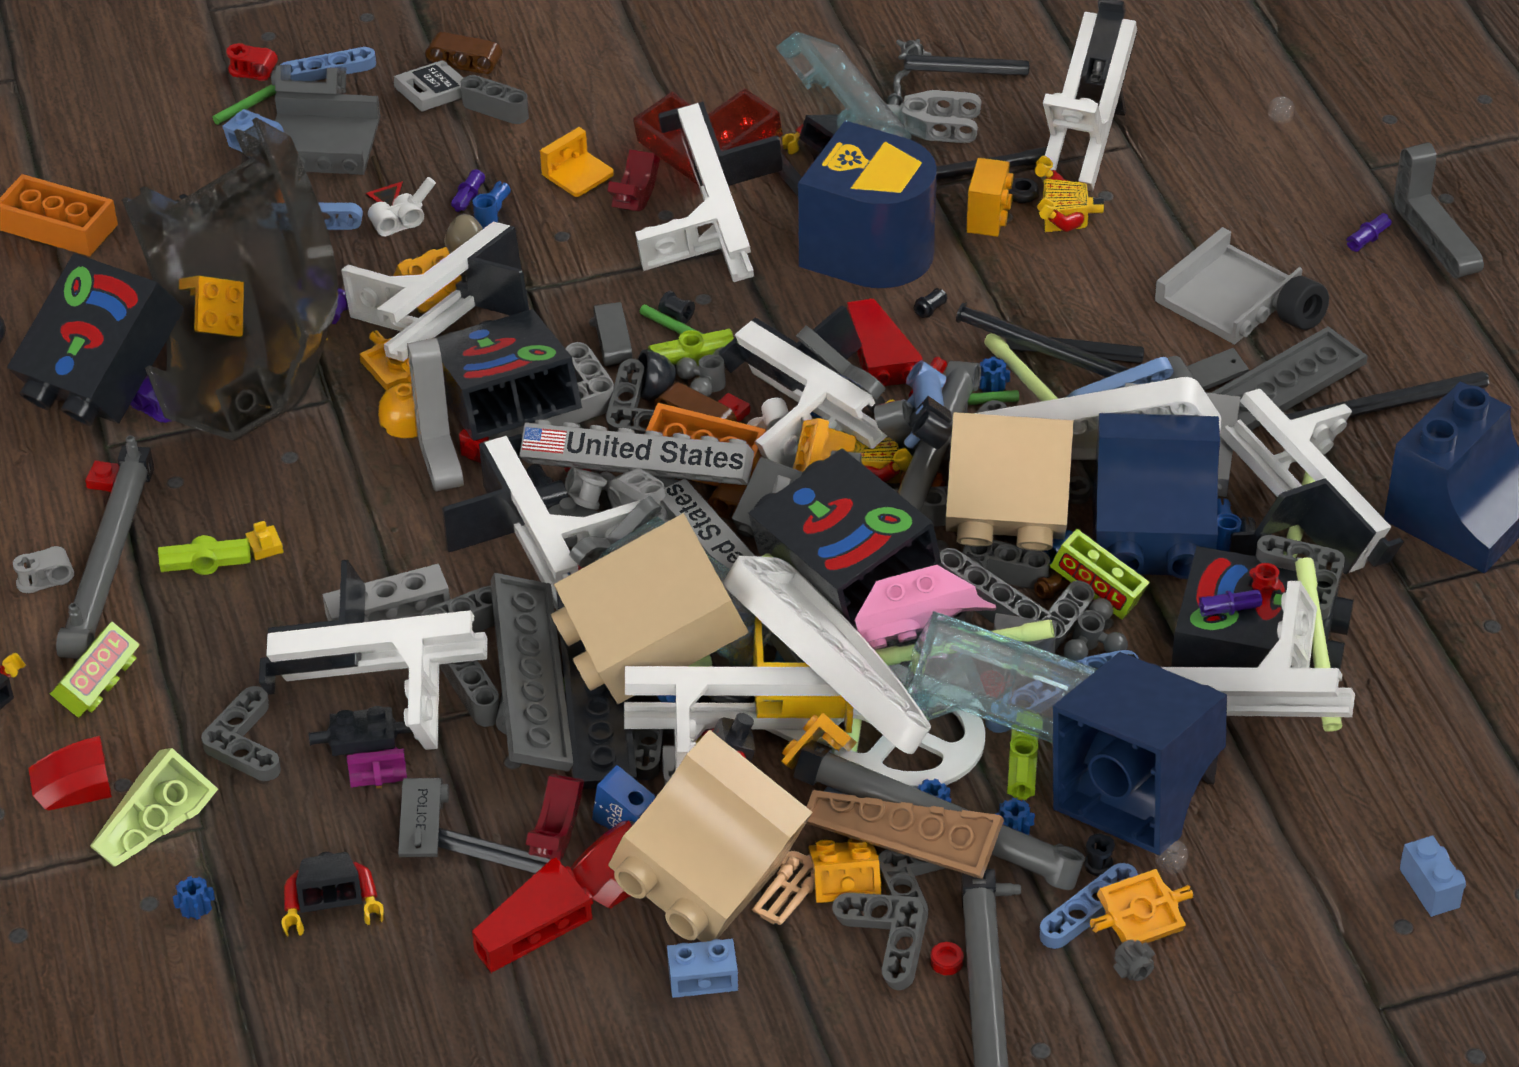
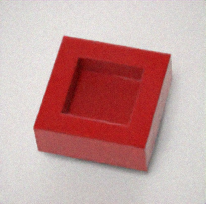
(738, 406)
(470, 448)
(102, 476)

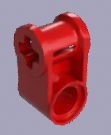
(252, 63)

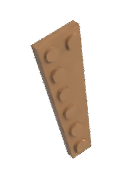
(930, 834)

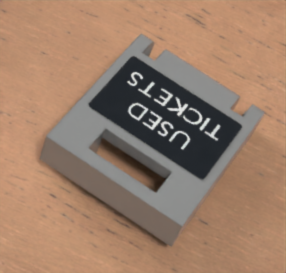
(437, 80)

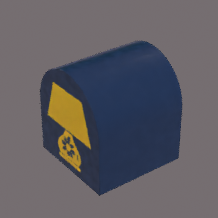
(868, 209)

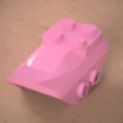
(905, 602)

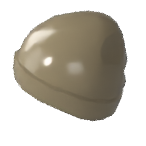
(460, 231)

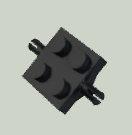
(360, 731)

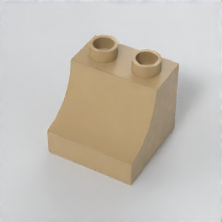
(1009, 479)
(709, 840)

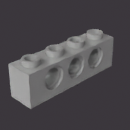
(397, 595)

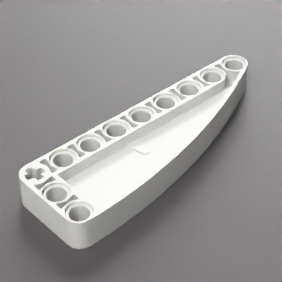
(1163, 397)
(828, 645)

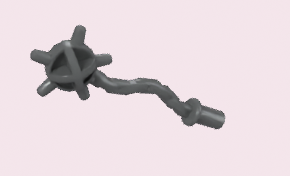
(907, 48)

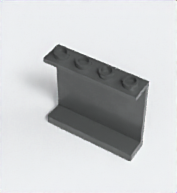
(330, 129)

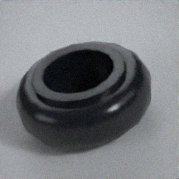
(1030, 193)

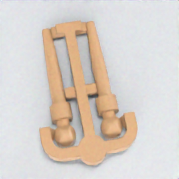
(788, 865)

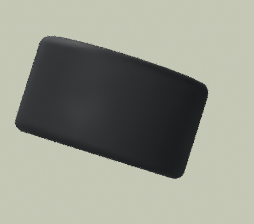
(1302, 302)

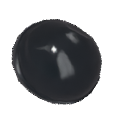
(658, 374)

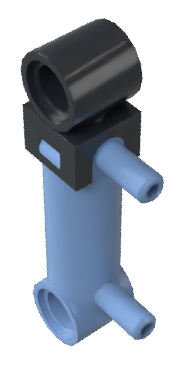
(930, 417)

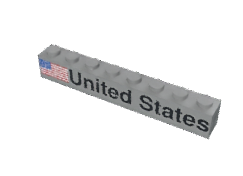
(626, 451)
(709, 528)

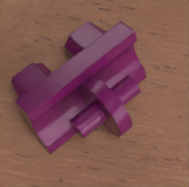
(376, 767)

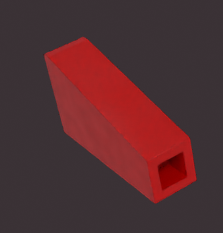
(884, 347)
(533, 916)

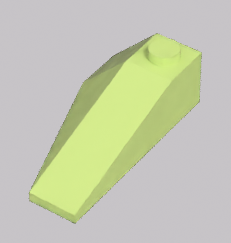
(156, 803)

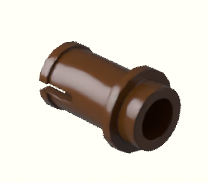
(1047, 587)

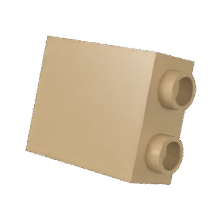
(646, 607)

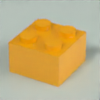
(989, 197)

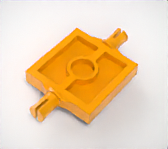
(384, 369)
(1141, 908)

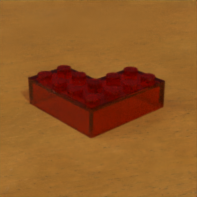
(734, 122)

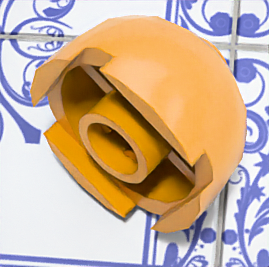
(398, 411)

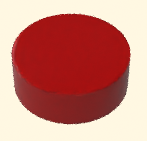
(946, 958)

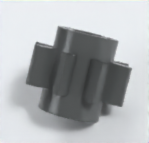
(1134, 960)

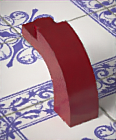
(637, 181)
(557, 817)

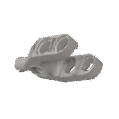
(922, 112)
(633, 486)

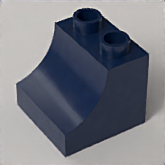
(1459, 478)
(1156, 489)
(1135, 749)

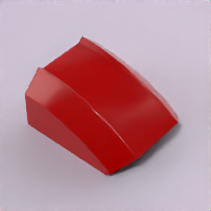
(71, 775)
(593, 870)

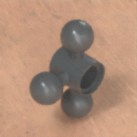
(710, 369)
(1090, 632)

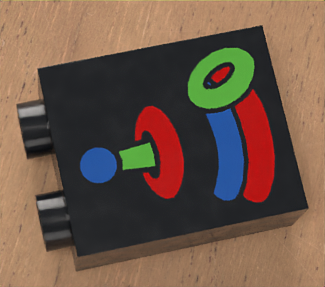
(94, 340)
(507, 374)
(843, 531)
(1249, 634)

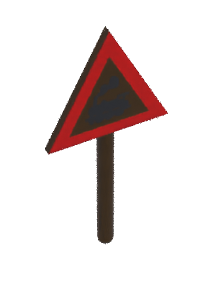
(385, 193)

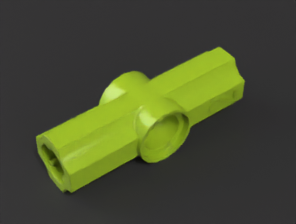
(693, 345)
(204, 555)
(1022, 765)

